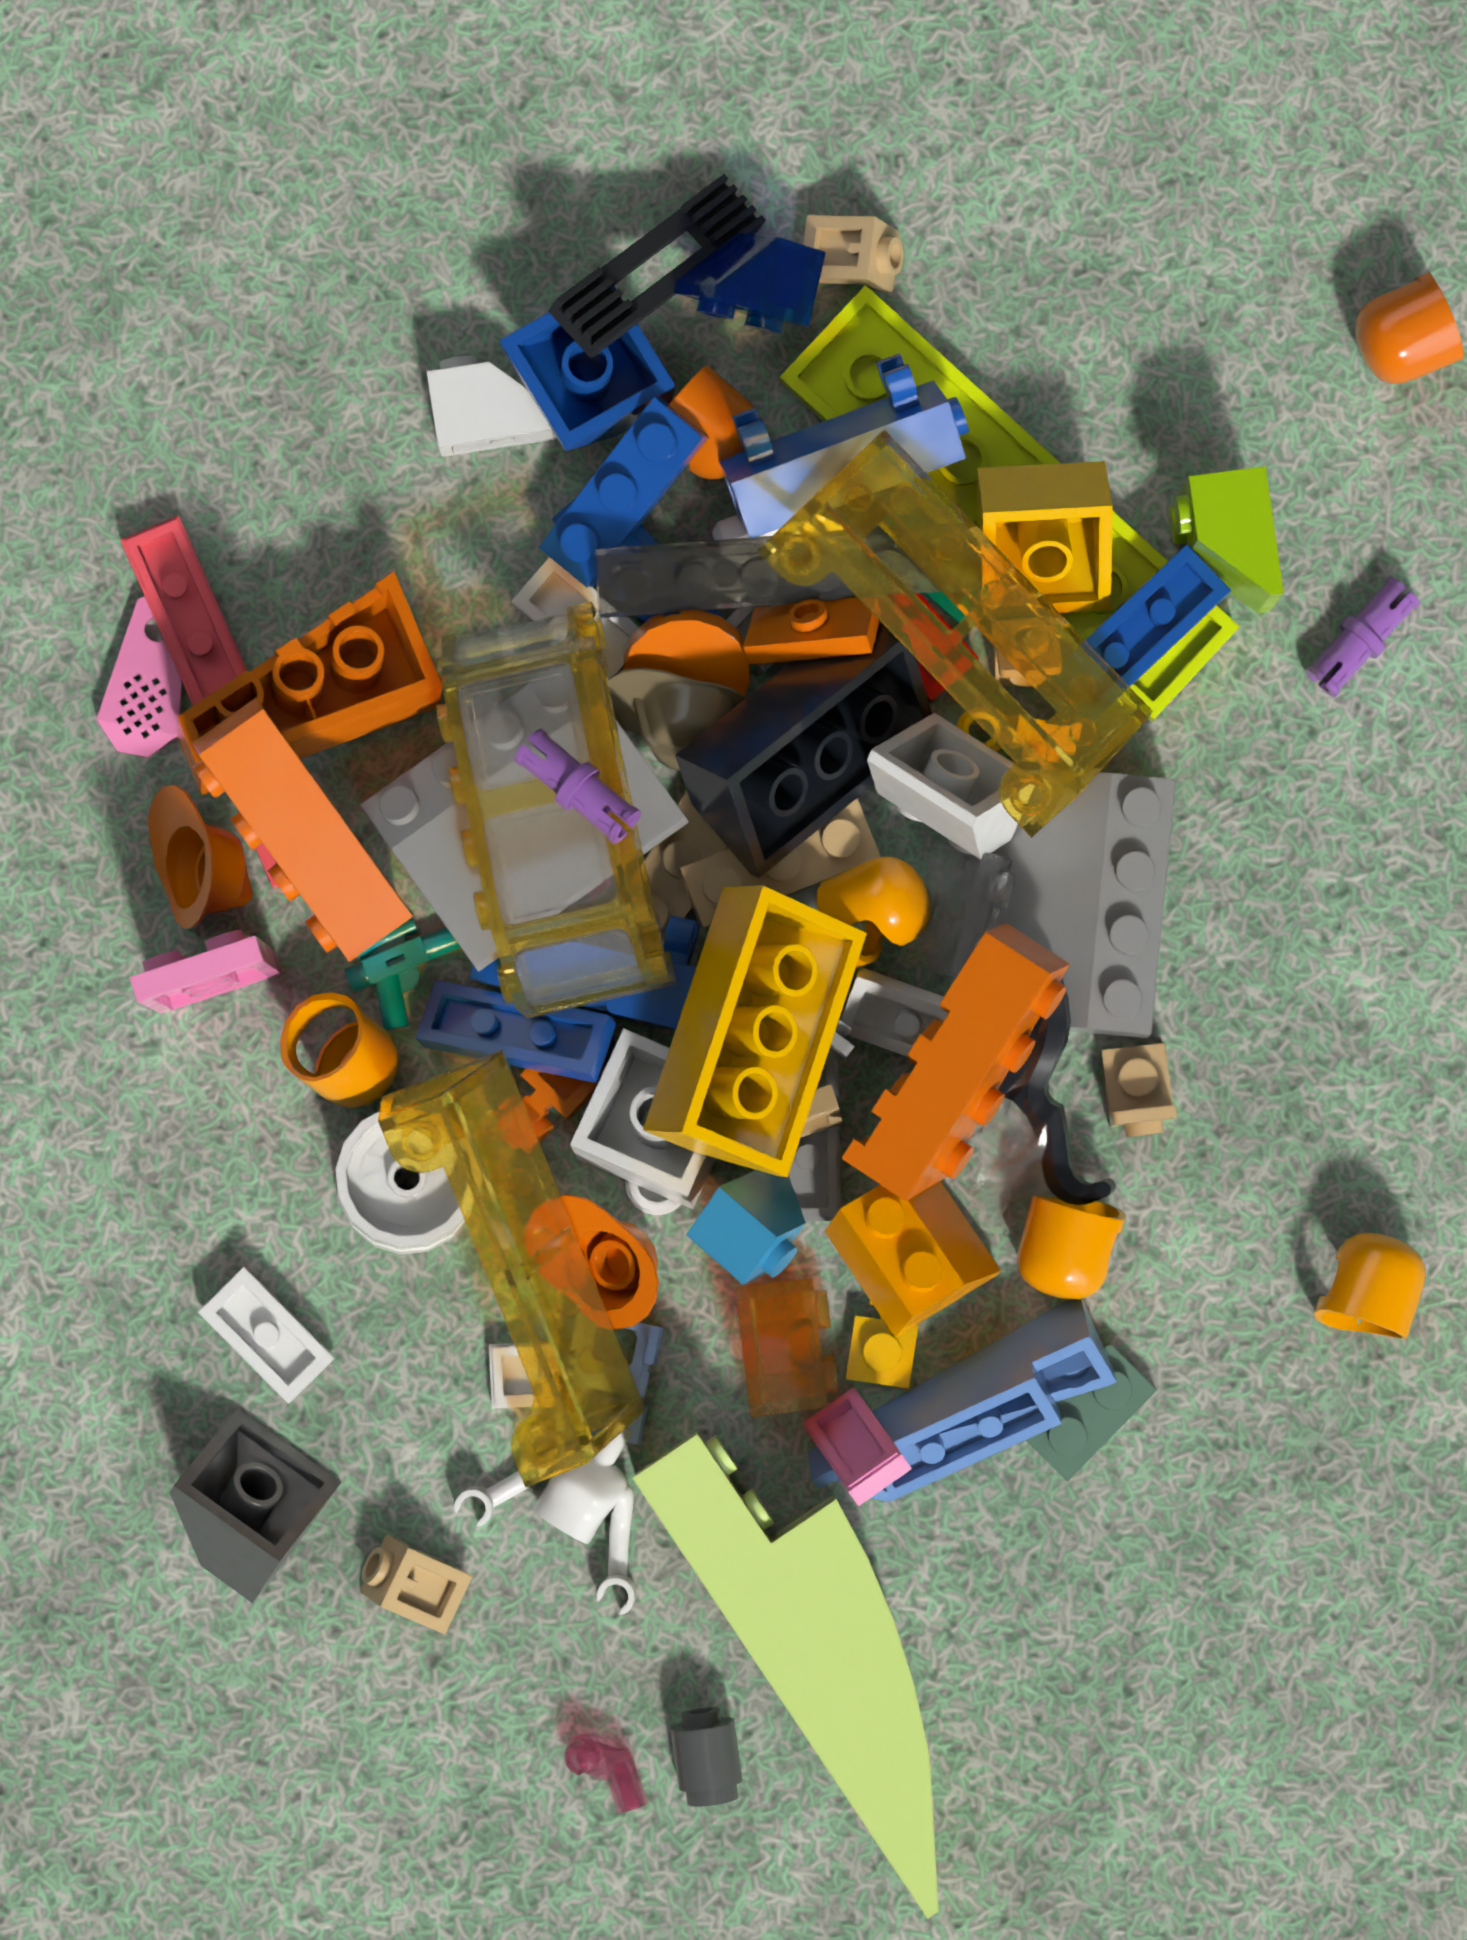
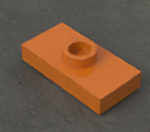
(810, 631)

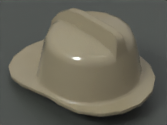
(668, 708)

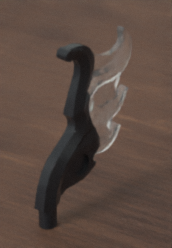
(1028, 1138)

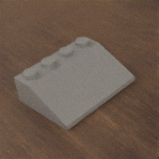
(425, 826)
(1096, 897)

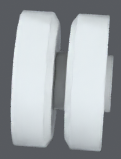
(381, 1210)

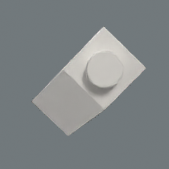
(482, 408)

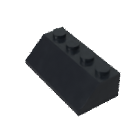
(800, 748)

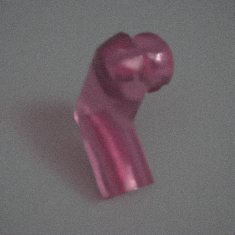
(610, 1762)

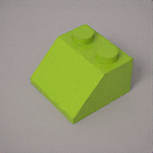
(1233, 531)

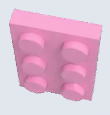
(228, 964)

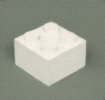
(614, 1120)

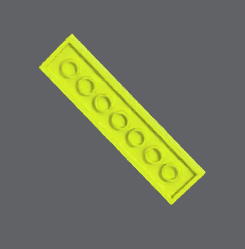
(842, 375)

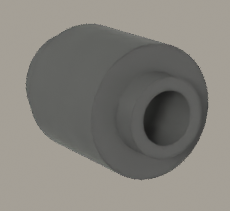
(706, 1757)

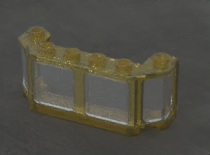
(558, 896)

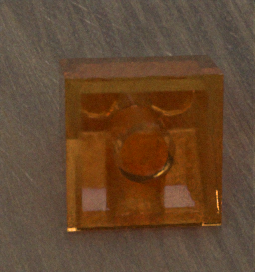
(784, 1347)

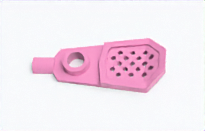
(150, 661)

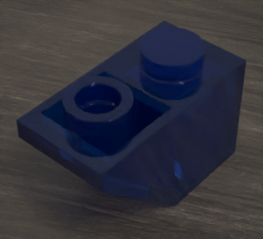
(758, 277)

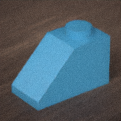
(750, 1226)

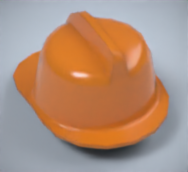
(195, 860)
(619, 1258)

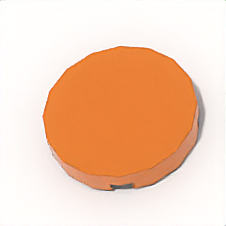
(691, 646)

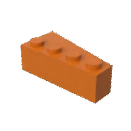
(333, 683)
(300, 830)
(961, 1064)

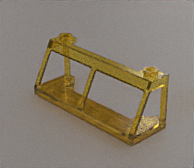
(1091, 700)
(518, 1221)

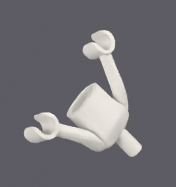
(577, 1505)

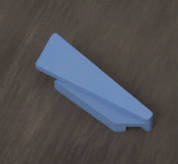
(989, 1399)

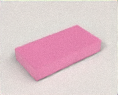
(856, 1446)

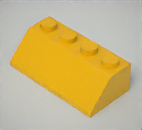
(755, 1030)

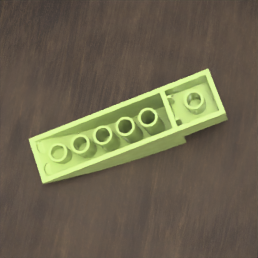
(819, 1637)

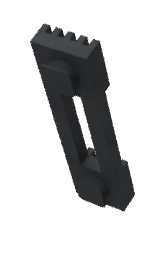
(596, 313)

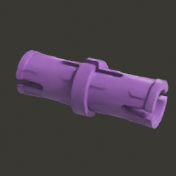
(1362, 636)
(577, 786)

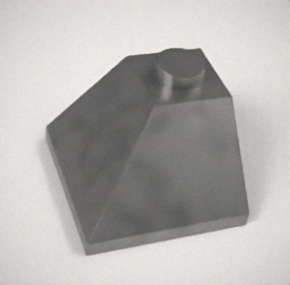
(249, 1503)

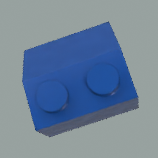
(581, 395)

